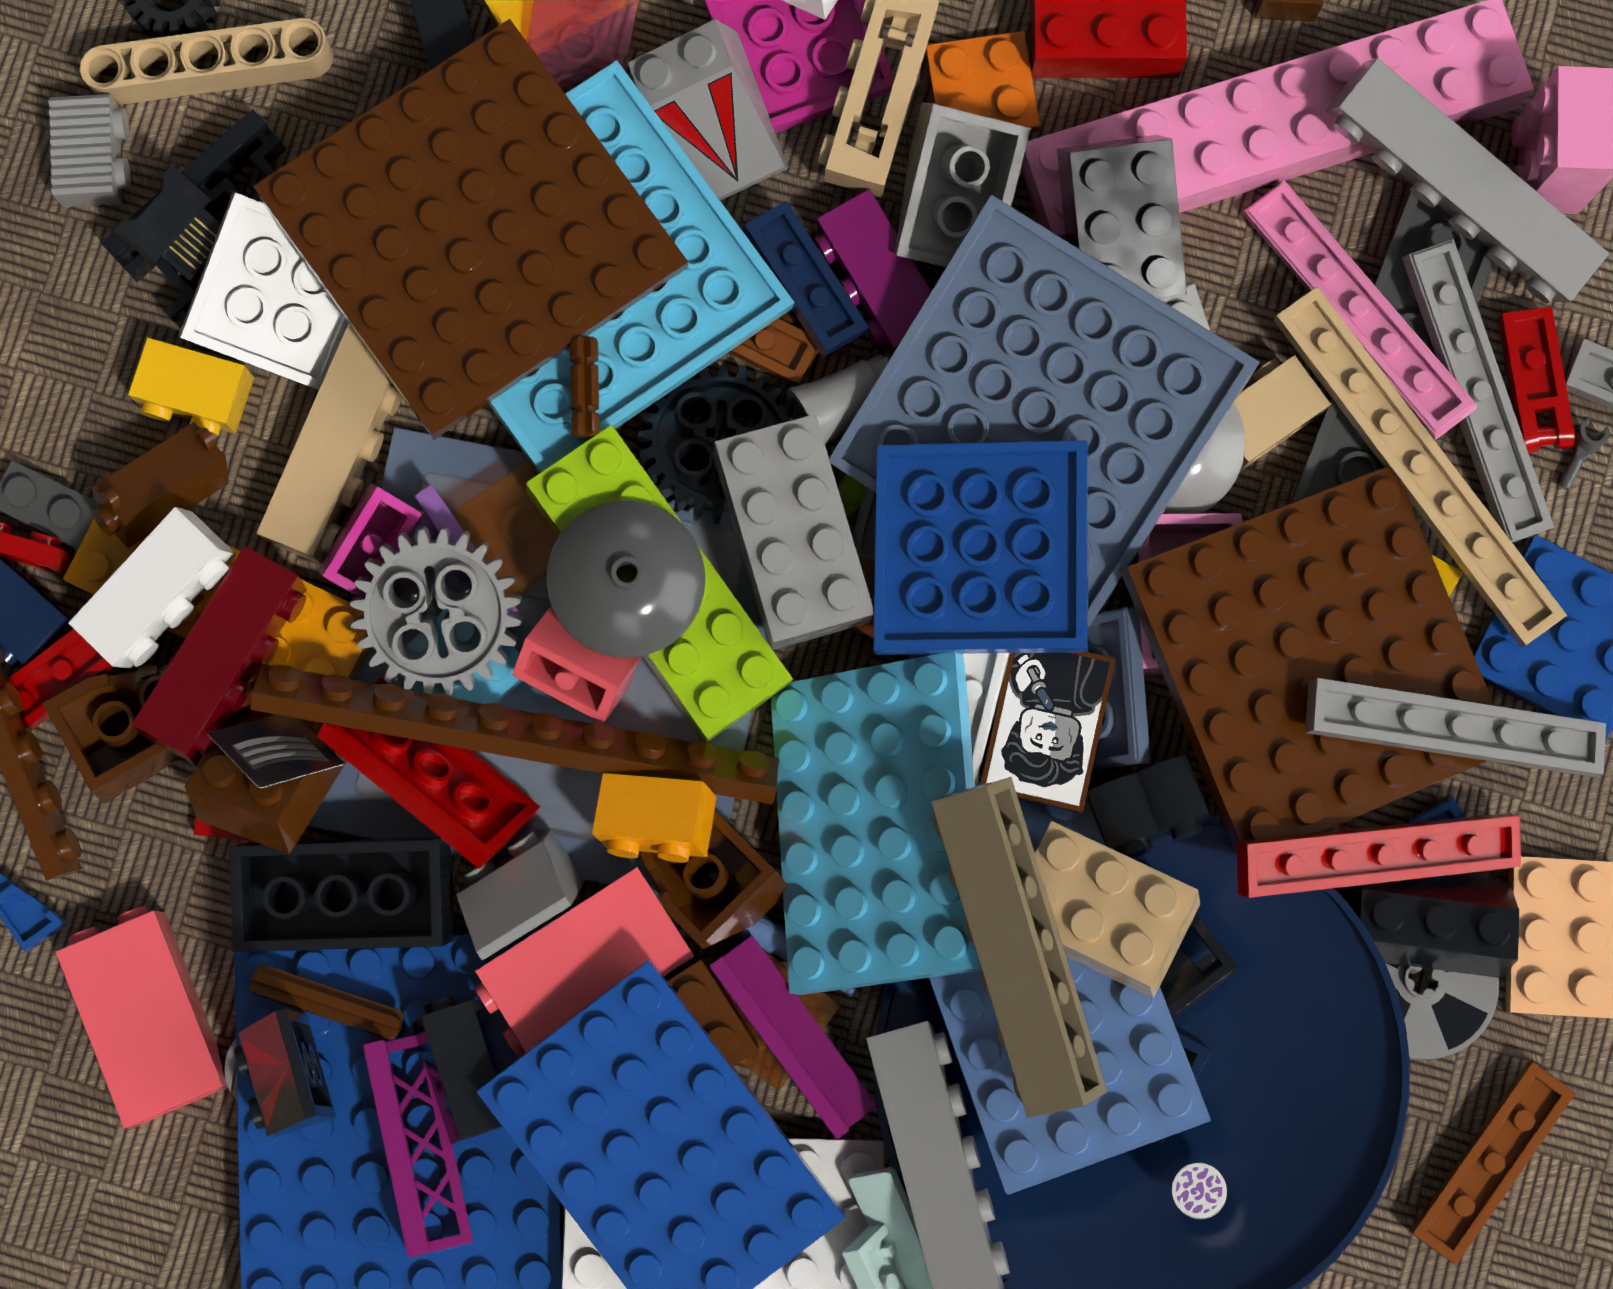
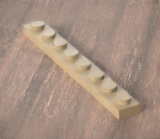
(1420, 467)

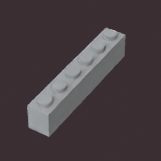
(1466, 182)
(937, 1159)

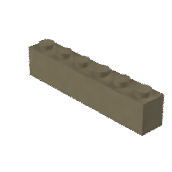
(1018, 948)

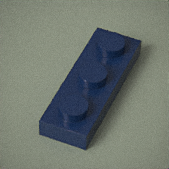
(806, 276)

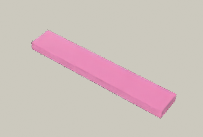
(1386, 336)

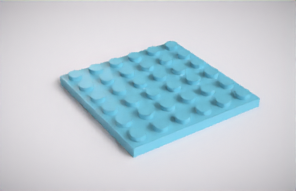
(680, 325)

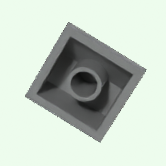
(518, 891)

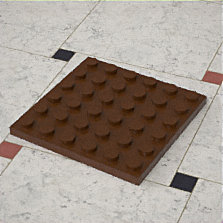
(471, 228)
(1291, 598)

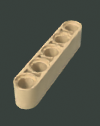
(186, 51)

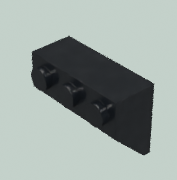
(1443, 922)

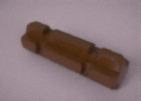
(584, 387)

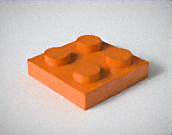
(985, 78)

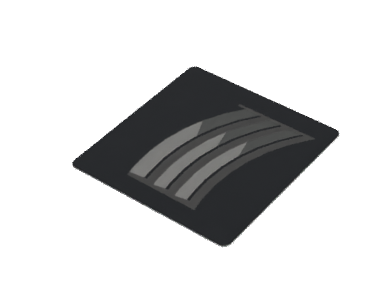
(275, 749)

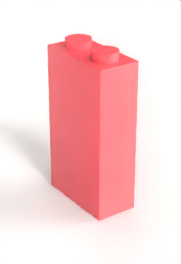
(579, 959)
(142, 1016)

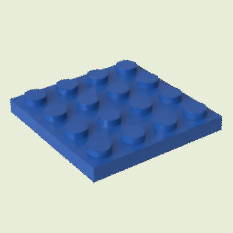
(981, 548)

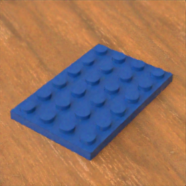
(660, 1144)

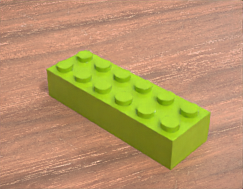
(722, 660)

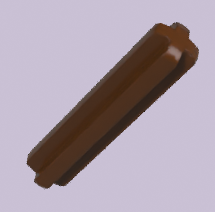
(326, 1002)

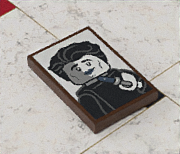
(1049, 726)

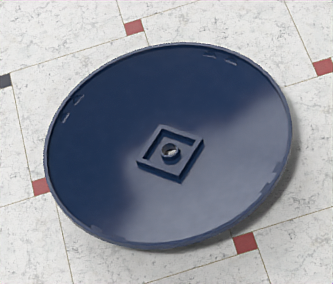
(1301, 1093)

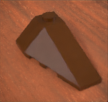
(99, 731)
(717, 892)

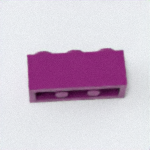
(883, 284)

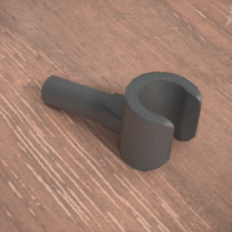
(1583, 448)

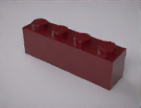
(221, 655)

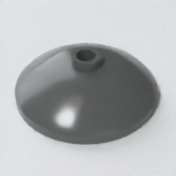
(617, 615)

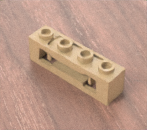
(856, 165)

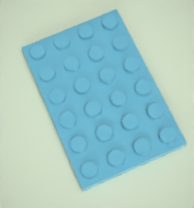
(857, 823)

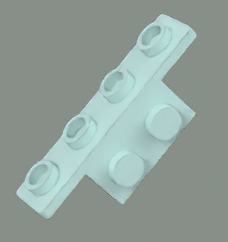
(889, 1248)

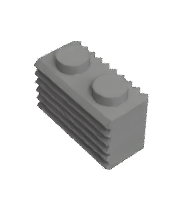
(88, 150)

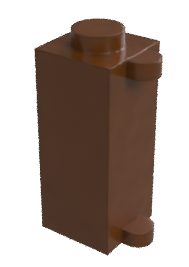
(167, 476)

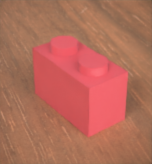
(572, 672)

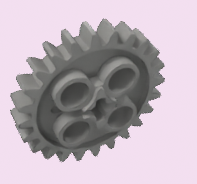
(389, 616)

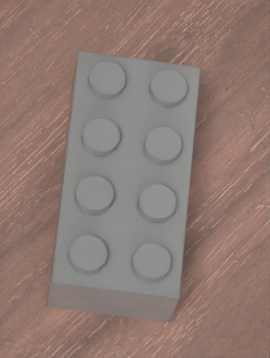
(792, 532)

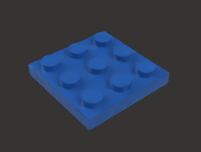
(1572, 662)

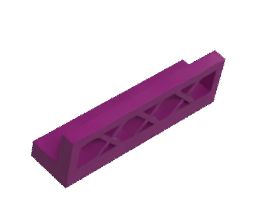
(794, 1036)
(398, 1152)

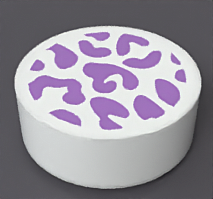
(1199, 1191)

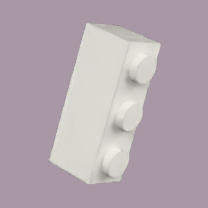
(153, 589)

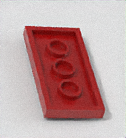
(440, 786)

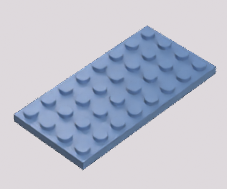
(1135, 1044)

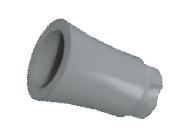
(836, 396)

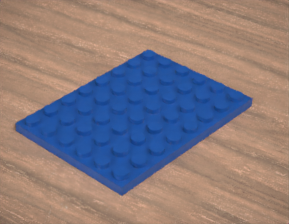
(323, 1196)

